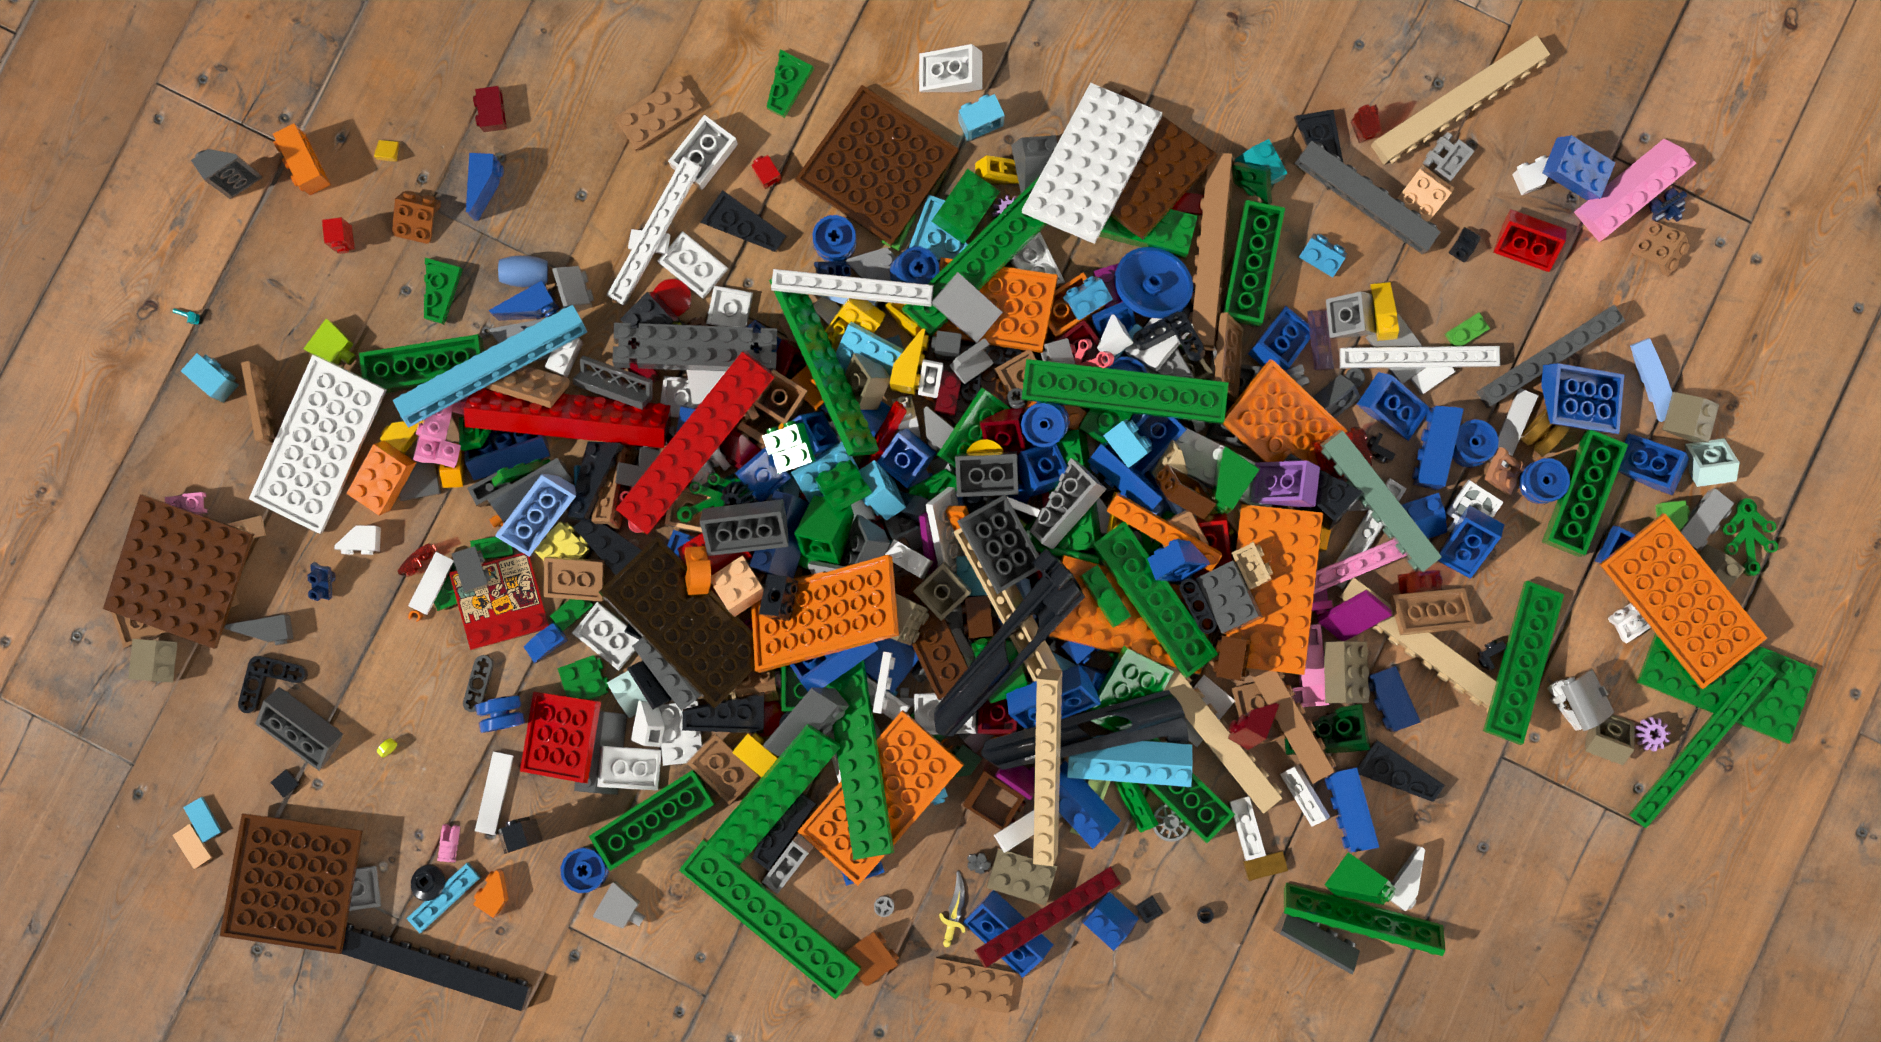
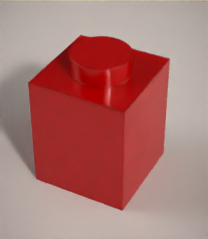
(765, 171)

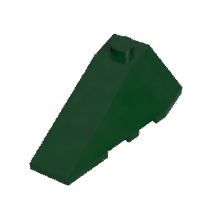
(1341, 731)

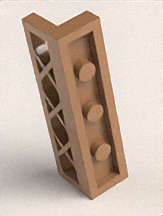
(609, 495)

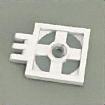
(1476, 497)

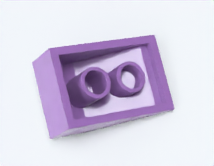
(1286, 483)

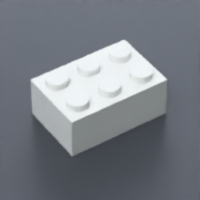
(707, 147)

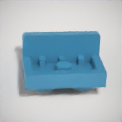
(1323, 254)
(1087, 297)

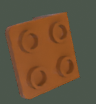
(414, 216)
(873, 957)

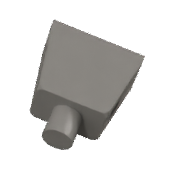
(619, 907)

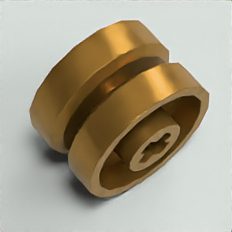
(1548, 433)

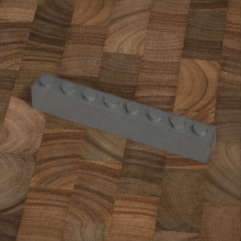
(1367, 197)
(1552, 354)

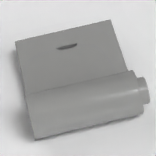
(1587, 700)

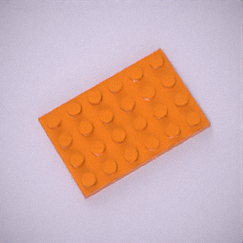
(1026, 307)
(1279, 417)

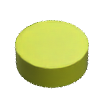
(386, 747)

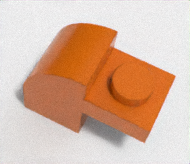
(698, 570)

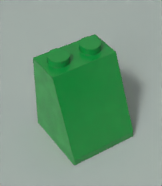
(1231, 479)
(823, 531)
(1015, 681)
(1359, 882)

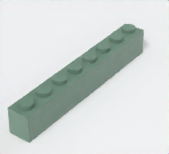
(1381, 501)

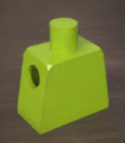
(331, 344)

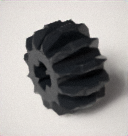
(737, 493)

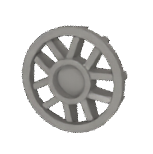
(1170, 823)

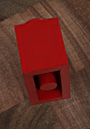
(338, 235)

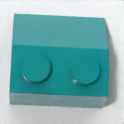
(1265, 156)

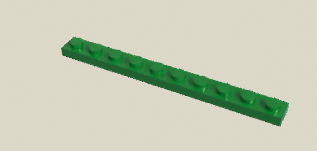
(1702, 744)

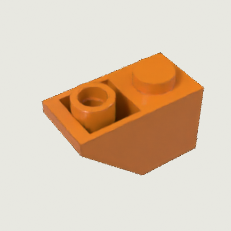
(494, 894)

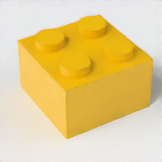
(755, 754)

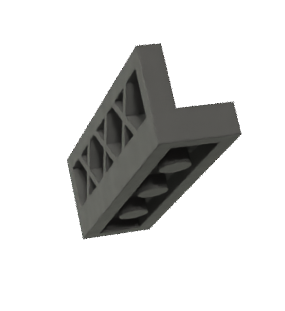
(614, 387)

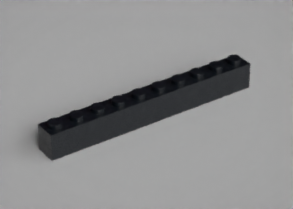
(436, 968)

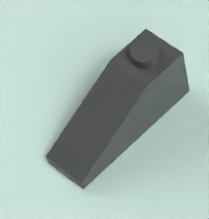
(269, 629)

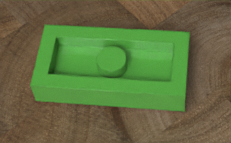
(1467, 331)

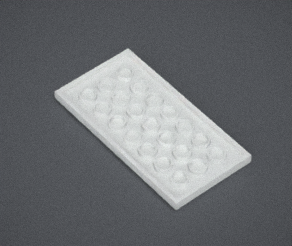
(1092, 163)
(317, 444)

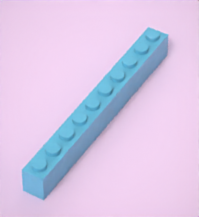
(489, 366)

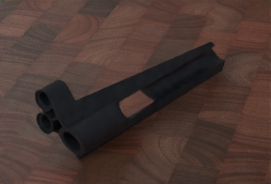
(1052, 602)
(1150, 717)

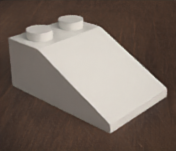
(951, 70)

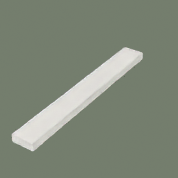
(654, 231)
(852, 287)
(1420, 357)

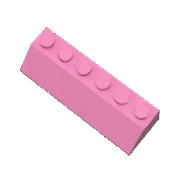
(1634, 188)

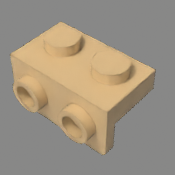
(1252, 565)

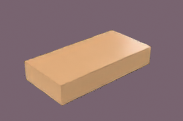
(192, 846)

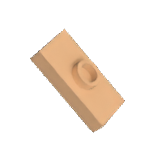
(253, 525)

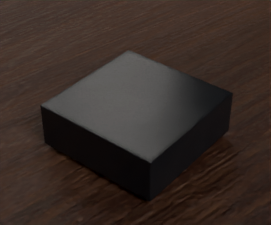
(285, 783)
(1149, 909)

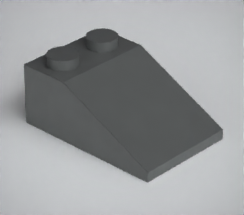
(1031, 157)

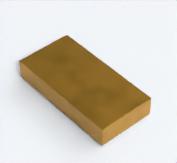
(1265, 866)

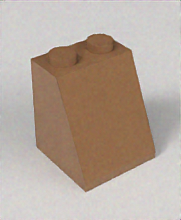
(781, 400)

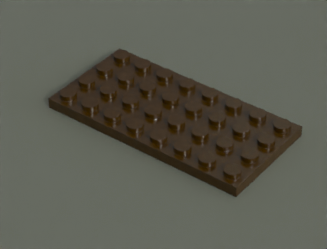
(687, 630)

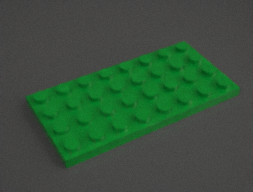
(1771, 713)

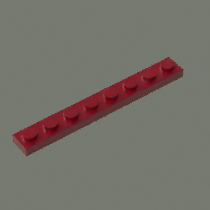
(1047, 917)

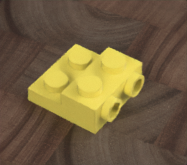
(562, 543)

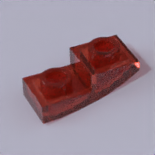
(412, 563)

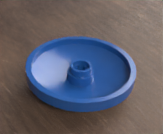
(1153, 282)

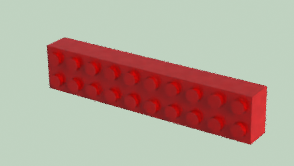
(571, 418)
(695, 442)

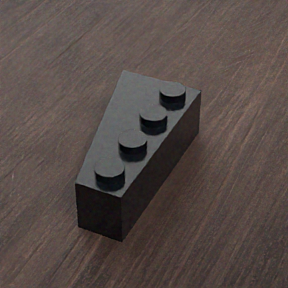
(607, 544)
(519, 834)

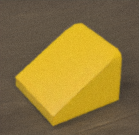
(386, 150)

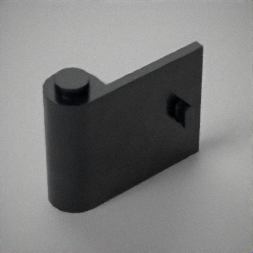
(649, 685)

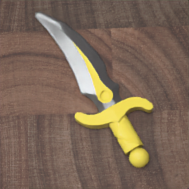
(954, 910)

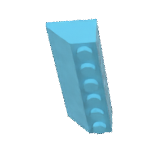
(1136, 763)

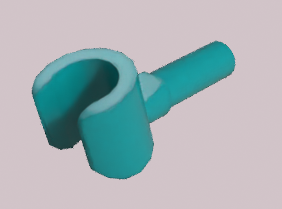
(192, 318)

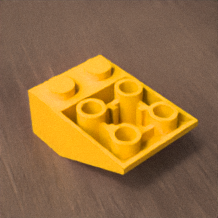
(856, 311)
(906, 368)

